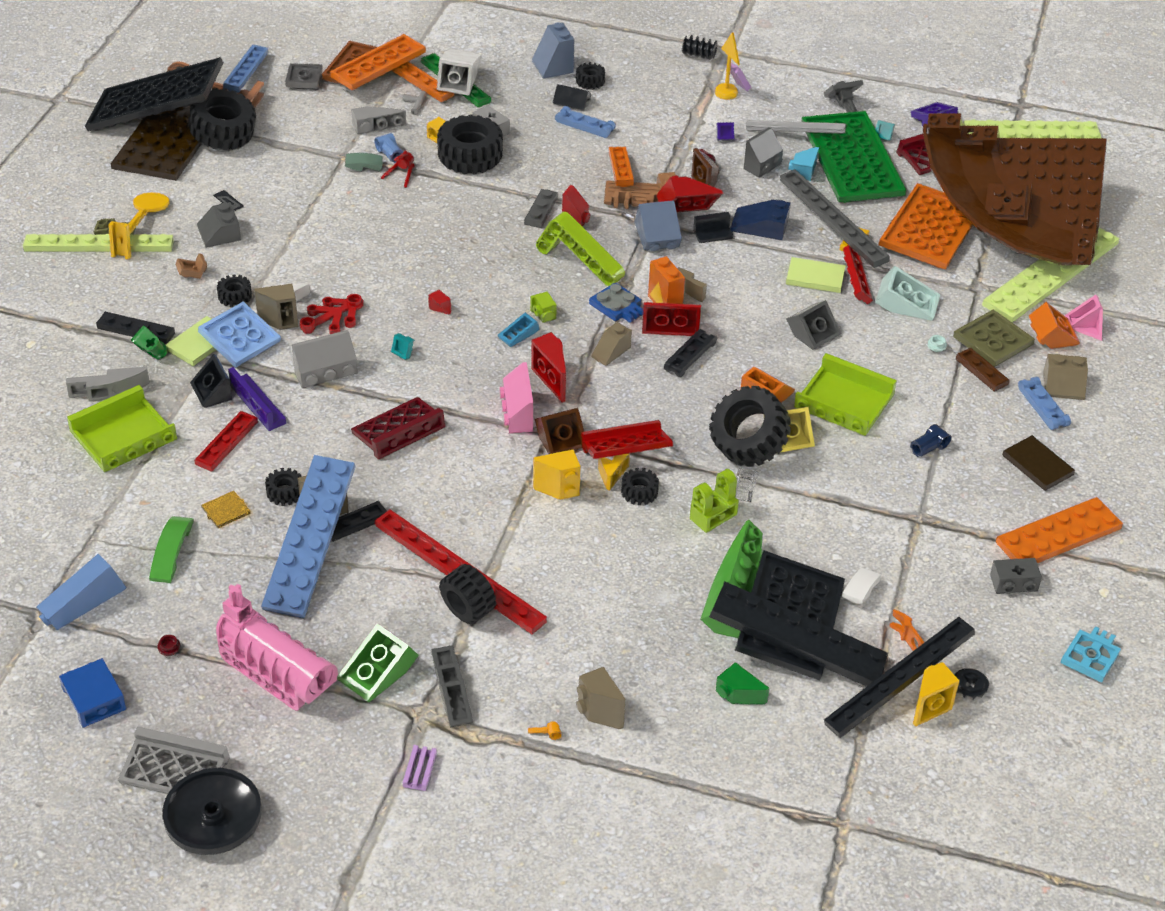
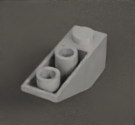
(377, 118)

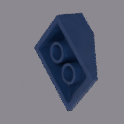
(762, 219)

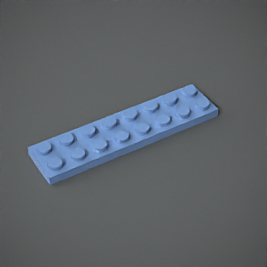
(308, 537)

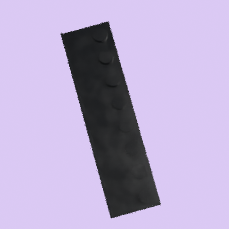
(798, 635)

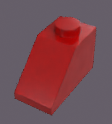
(575, 205)

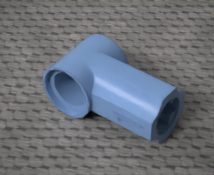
(388, 146)

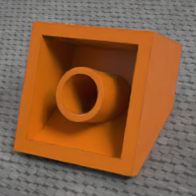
(1052, 327)

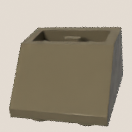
(277, 306)

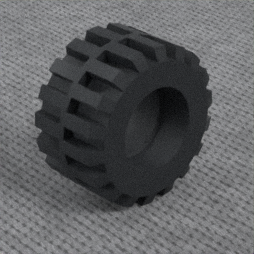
(467, 594)

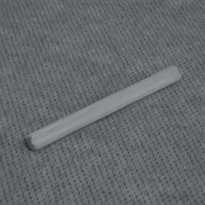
(785, 126)

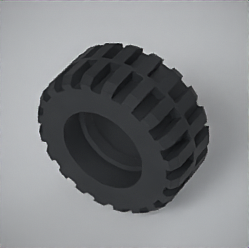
(208, 125)
(470, 144)
(765, 441)

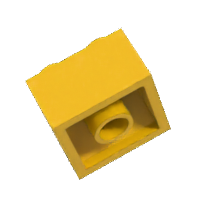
(557, 474)
(935, 693)

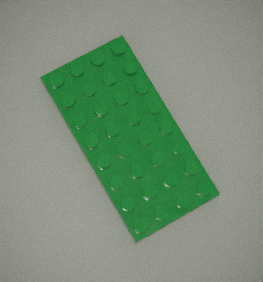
(855, 160)

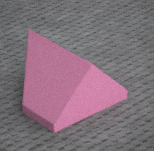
(1088, 318)

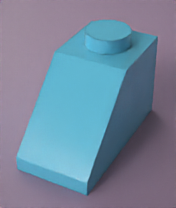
(805, 162)

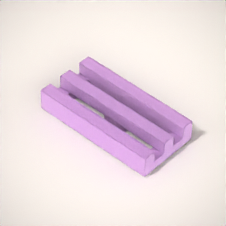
(739, 77)
(423, 753)

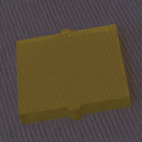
(225, 509)

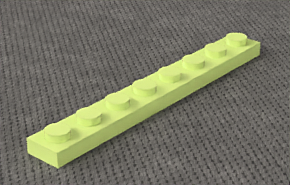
(94, 243)

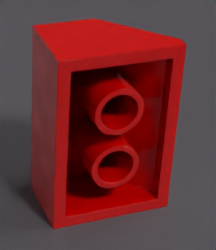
(670, 319)

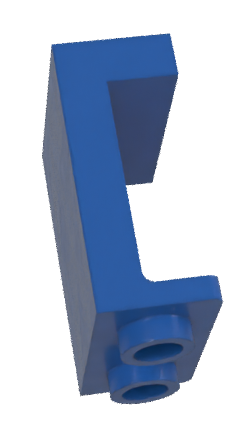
(93, 692)

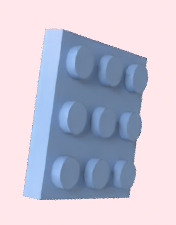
(239, 334)

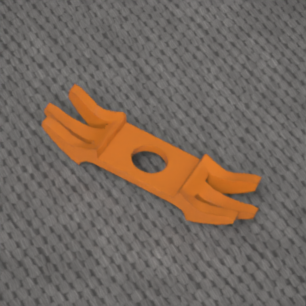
(906, 630)

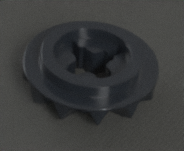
(972, 676)

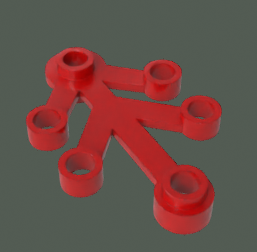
(352, 303)

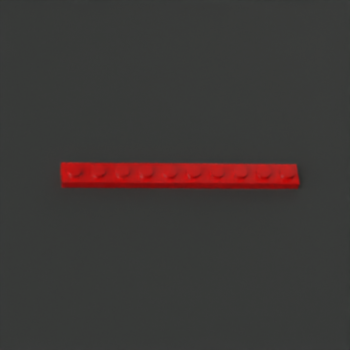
(447, 561)

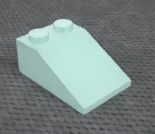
(907, 295)

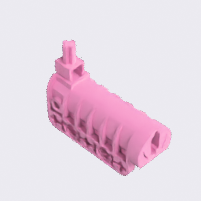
(270, 655)

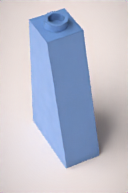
(81, 593)

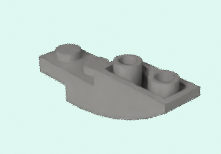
(109, 385)

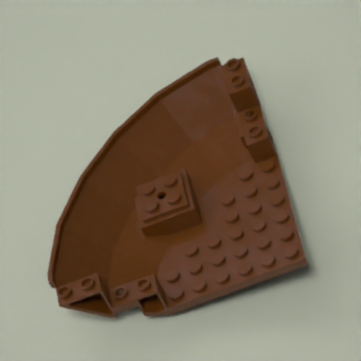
(1050, 183)

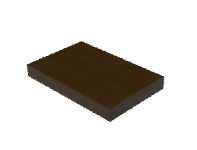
(1038, 462)

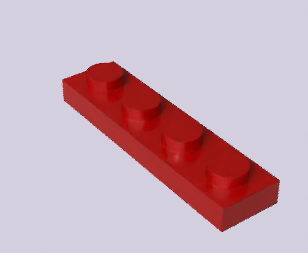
(857, 275)

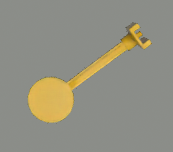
(120, 232)

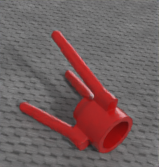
(404, 161)

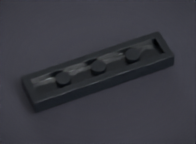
(130, 326)

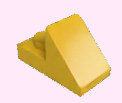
(613, 469)

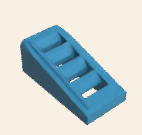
(519, 323)

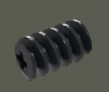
(699, 48)

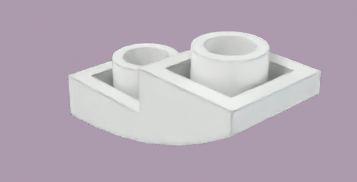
(860, 586)

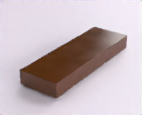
(982, 369)

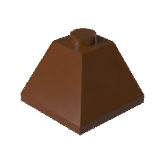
(704, 168)

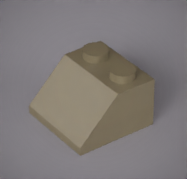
(1066, 376)
(601, 699)

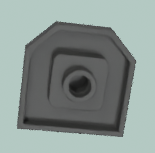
(844, 93)

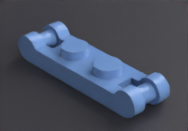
(584, 122)
(1043, 403)

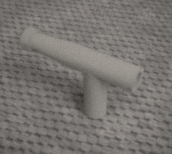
(418, 100)

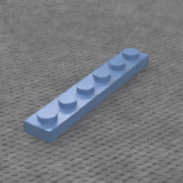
(245, 68)

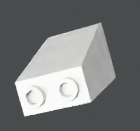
(457, 71)

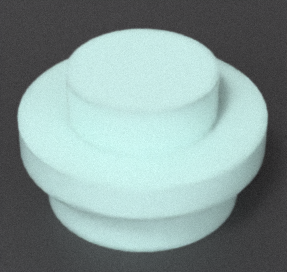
(937, 343)

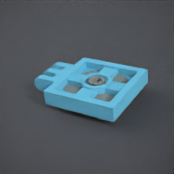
(1091, 654)

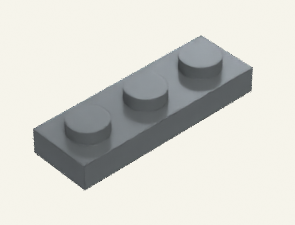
(541, 208)

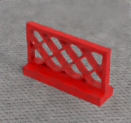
(625, 439)

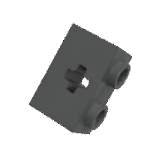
(1015, 575)

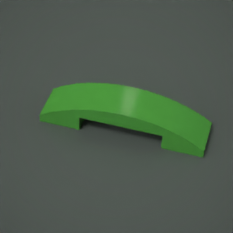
(168, 548)

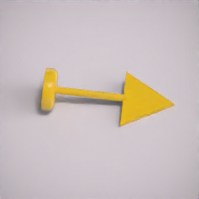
(727, 90)

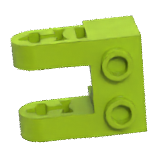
(716, 506)

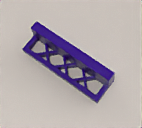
(256, 400)

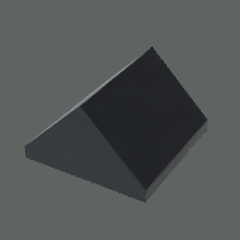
(212, 383)

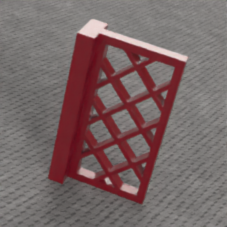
(914, 145)
(403, 433)

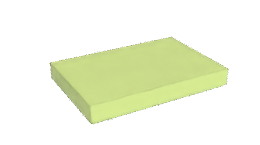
(815, 274)
(191, 345)

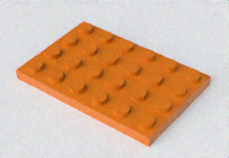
(927, 228)

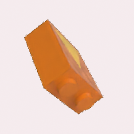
(665, 282)

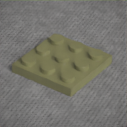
(994, 337)

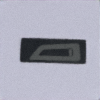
(225, 197)

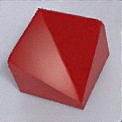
(439, 302)

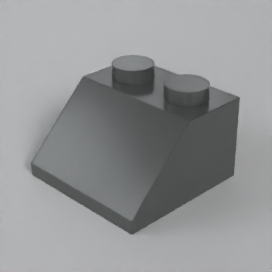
(762, 153)
(219, 226)
(814, 325)

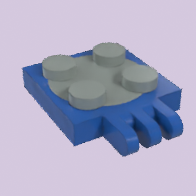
(617, 303)

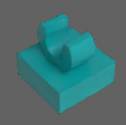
(885, 129)
(402, 346)

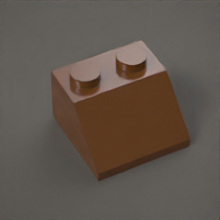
(560, 431)

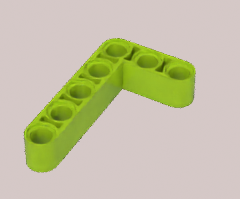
(583, 245)

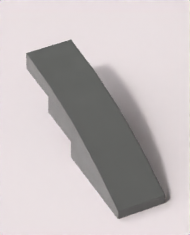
(451, 686)

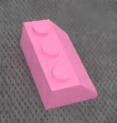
(517, 400)

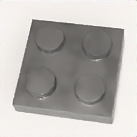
(304, 75)

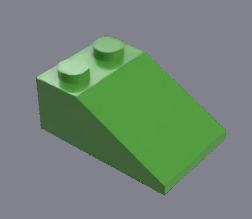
(377, 664)

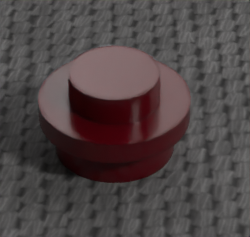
(168, 645)

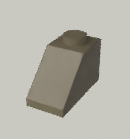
(612, 344)

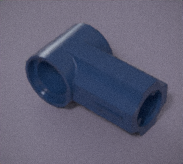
(933, 438)

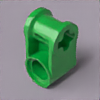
(149, 343)

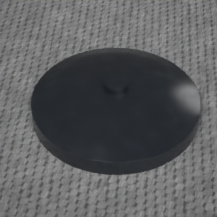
(212, 811)

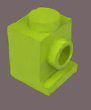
(543, 306)

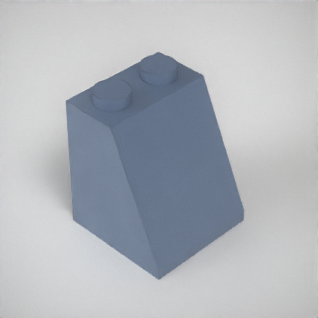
(555, 52)
(658, 226)

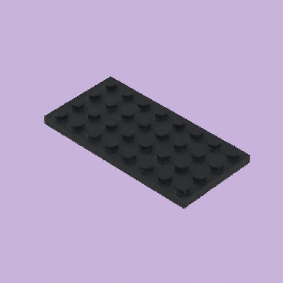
(154, 94)

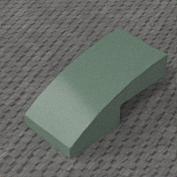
(359, 160)

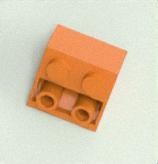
(759, 378)

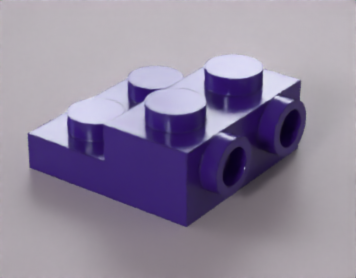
(923, 112)

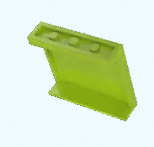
(846, 394)
(120, 429)

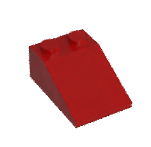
(688, 194)
(549, 363)

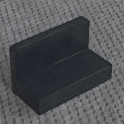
(571, 97)
(712, 227)

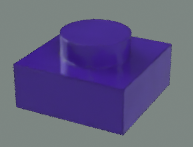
(725, 131)

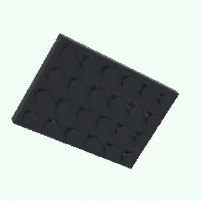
(799, 589)

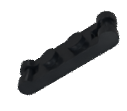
(689, 352)

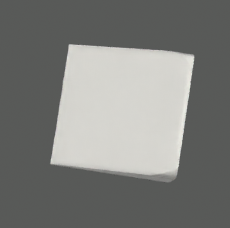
(301, 290)

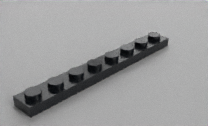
(898, 677)

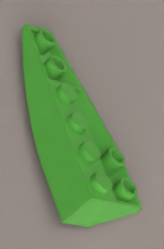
(738, 569)

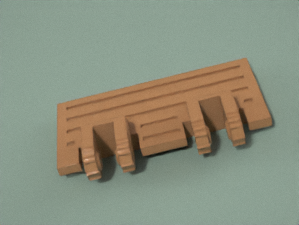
(635, 195)

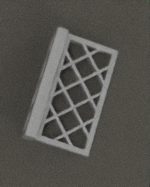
(172, 744)

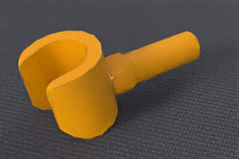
(552, 729)

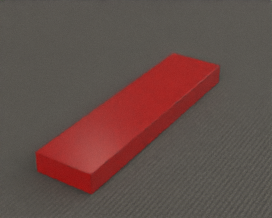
(226, 441)

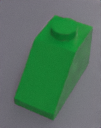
(741, 687)

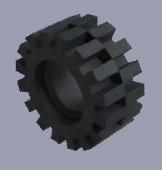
(590, 76)
(234, 290)
(639, 477)
(281, 478)

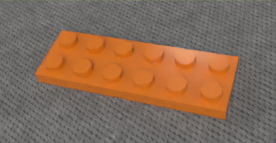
(377, 62)
(1060, 531)

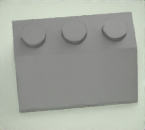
(324, 359)

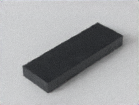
(357, 520)

